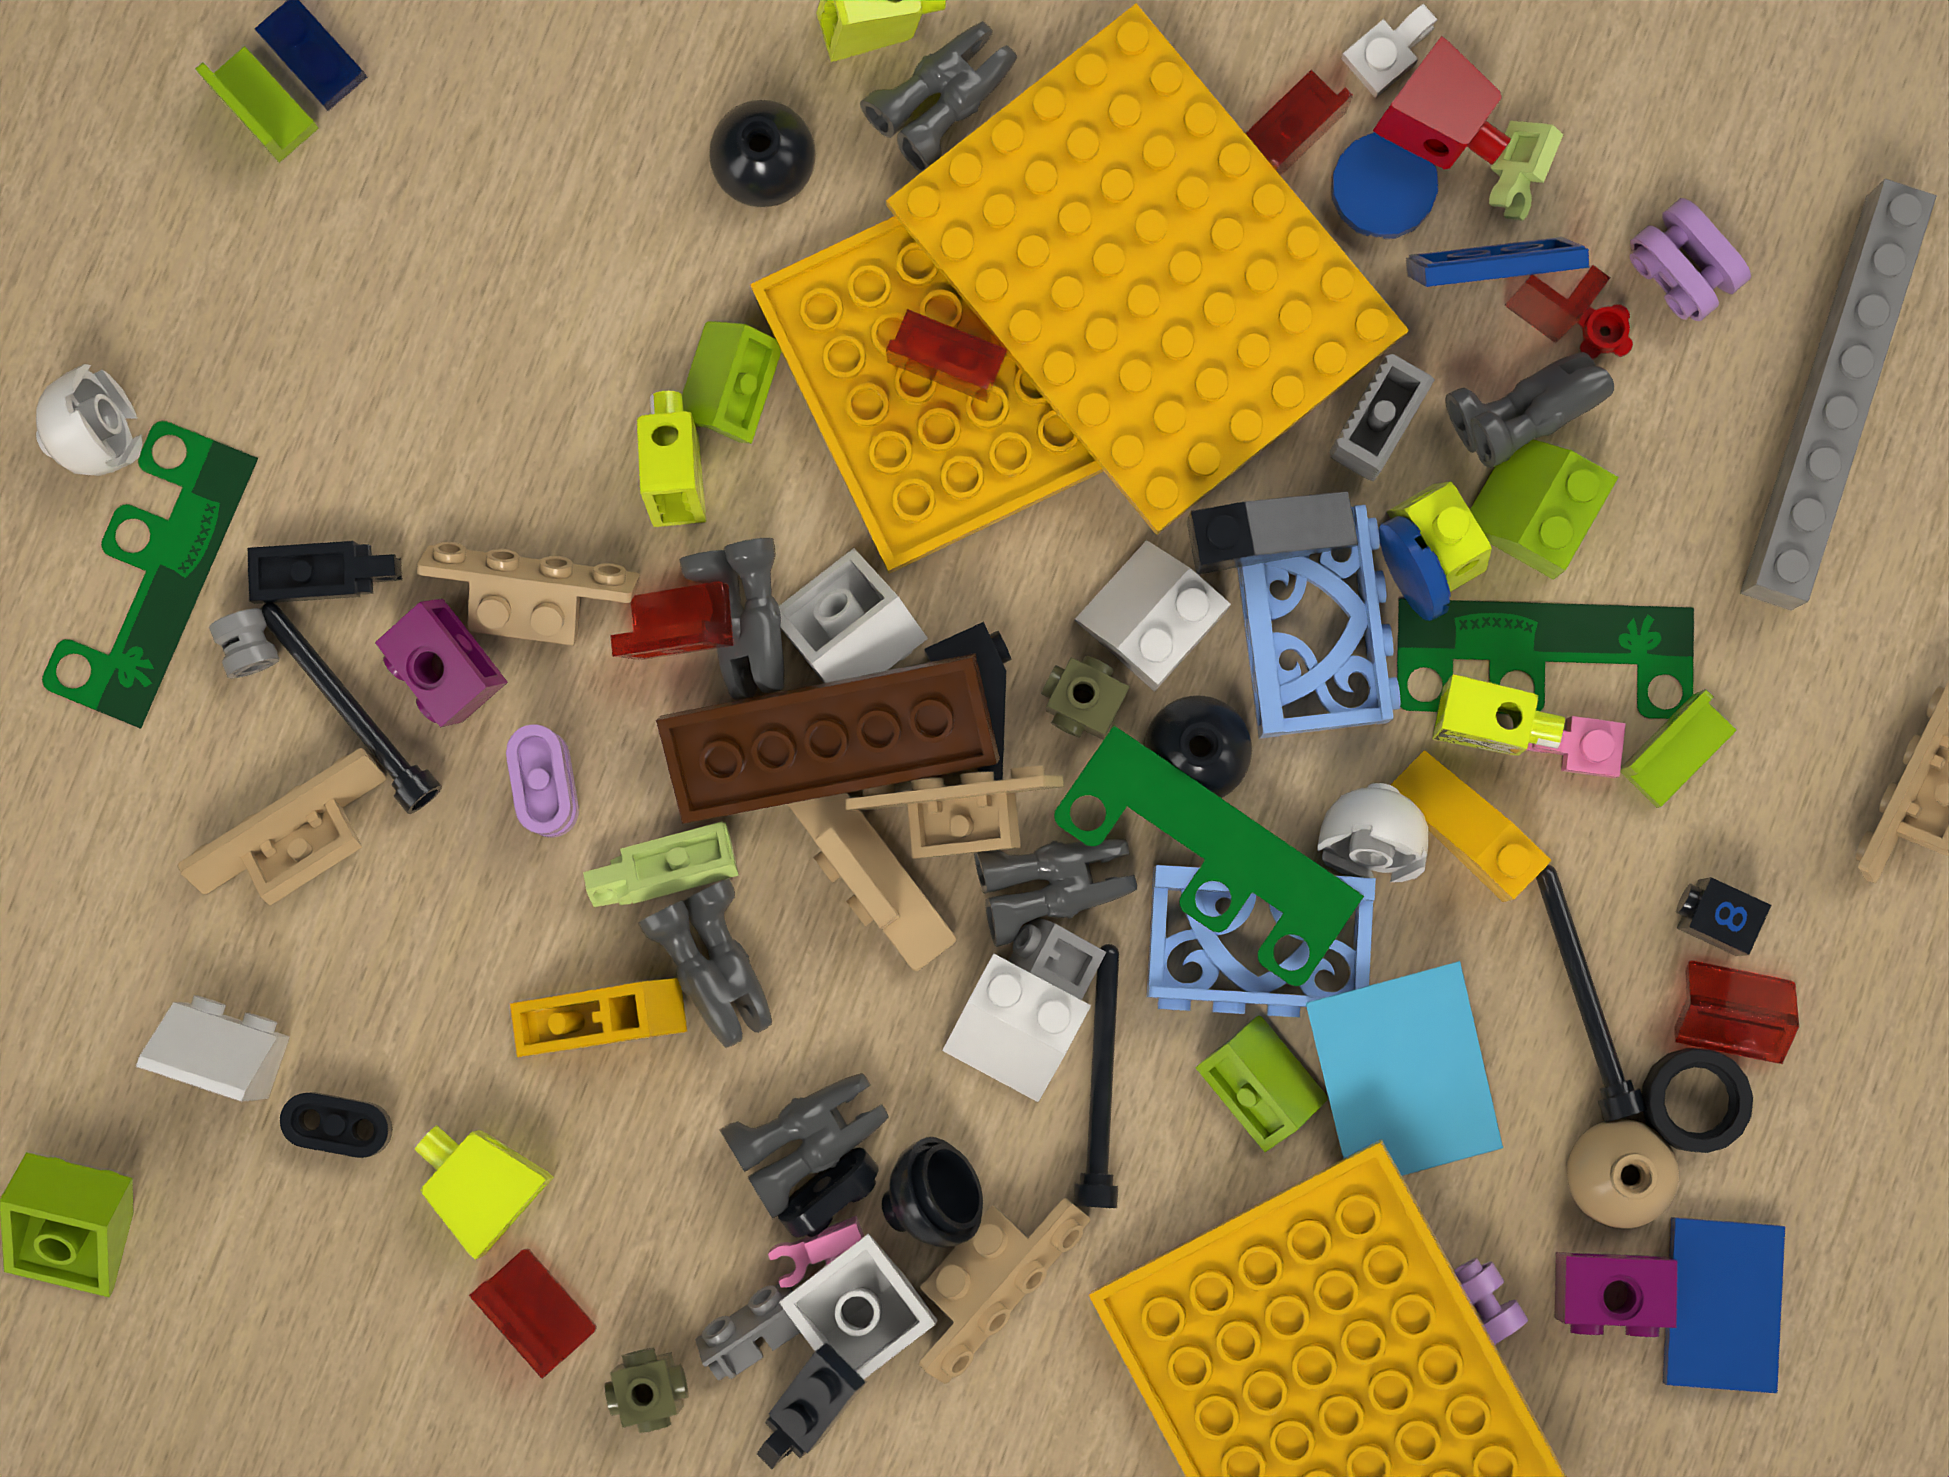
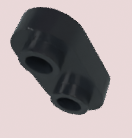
(337, 1124)
(828, 1192)

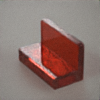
(1298, 121)
(1551, 311)
(946, 355)
(677, 622)
(1738, 1012)
(534, 1312)

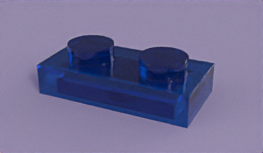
(311, 53)

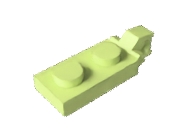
(664, 866)

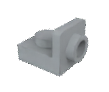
(1056, 956)

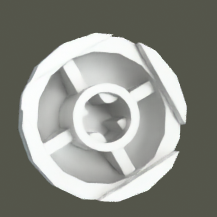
(85, 423)
(1375, 832)

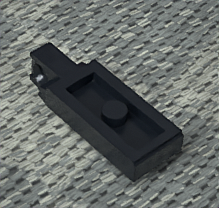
(317, 571)
(810, 1406)

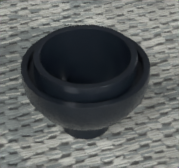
(768, 175)
(1217, 722)
(934, 1194)

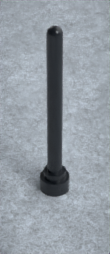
(412, 785)
(1618, 1094)
(1096, 1184)

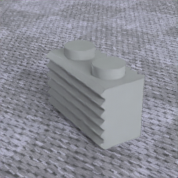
(1381, 417)

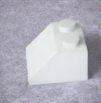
(1153, 613)
(849, 622)
(1016, 1027)
(216, 1050)
(860, 1308)

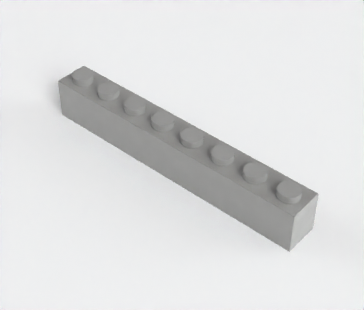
(1838, 395)

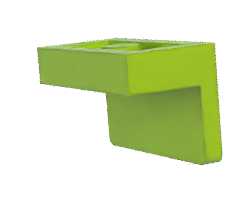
(260, 103)
(730, 379)
(1678, 749)
(1262, 1083)

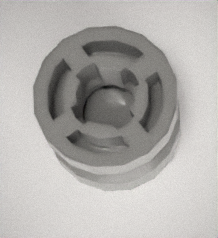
(244, 643)

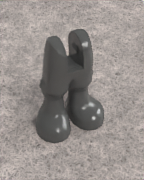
(942, 73)
(1531, 410)
(756, 629)
(1068, 890)
(721, 978)
(819, 1127)

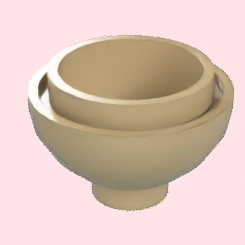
(1597, 1167)

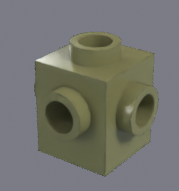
(1094, 678)
(661, 1375)

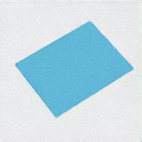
(1406, 1069)

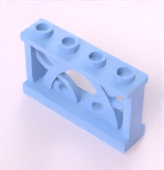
(1278, 687)
(1215, 957)

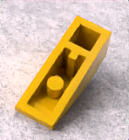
(1472, 828)
(598, 1017)

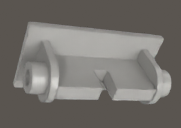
(729, 1341)

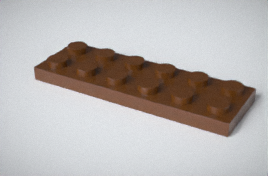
(828, 739)

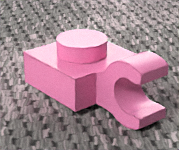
(1589, 747)
(824, 1246)

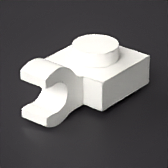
(1385, 54)

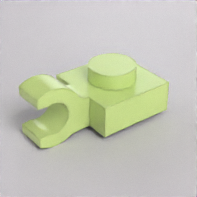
(1523, 162)

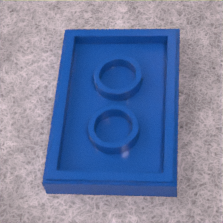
(1497, 261)
(1725, 1305)

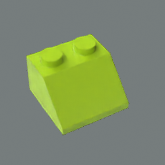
(1542, 505)
(65, 1223)

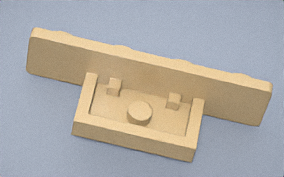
(526, 594)
(1920, 801)
(962, 817)
(290, 837)
(876, 878)
(989, 1277)

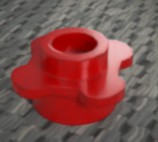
(1616, 320)

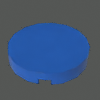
(1383, 188)
(1414, 569)

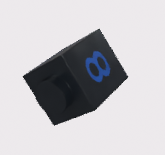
(1722, 915)

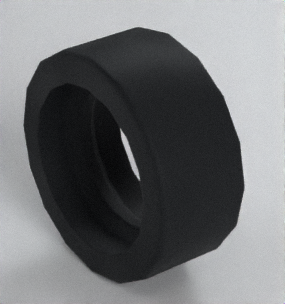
(1737, 1087)

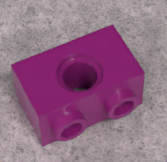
(468, 672)
(1649, 1286)

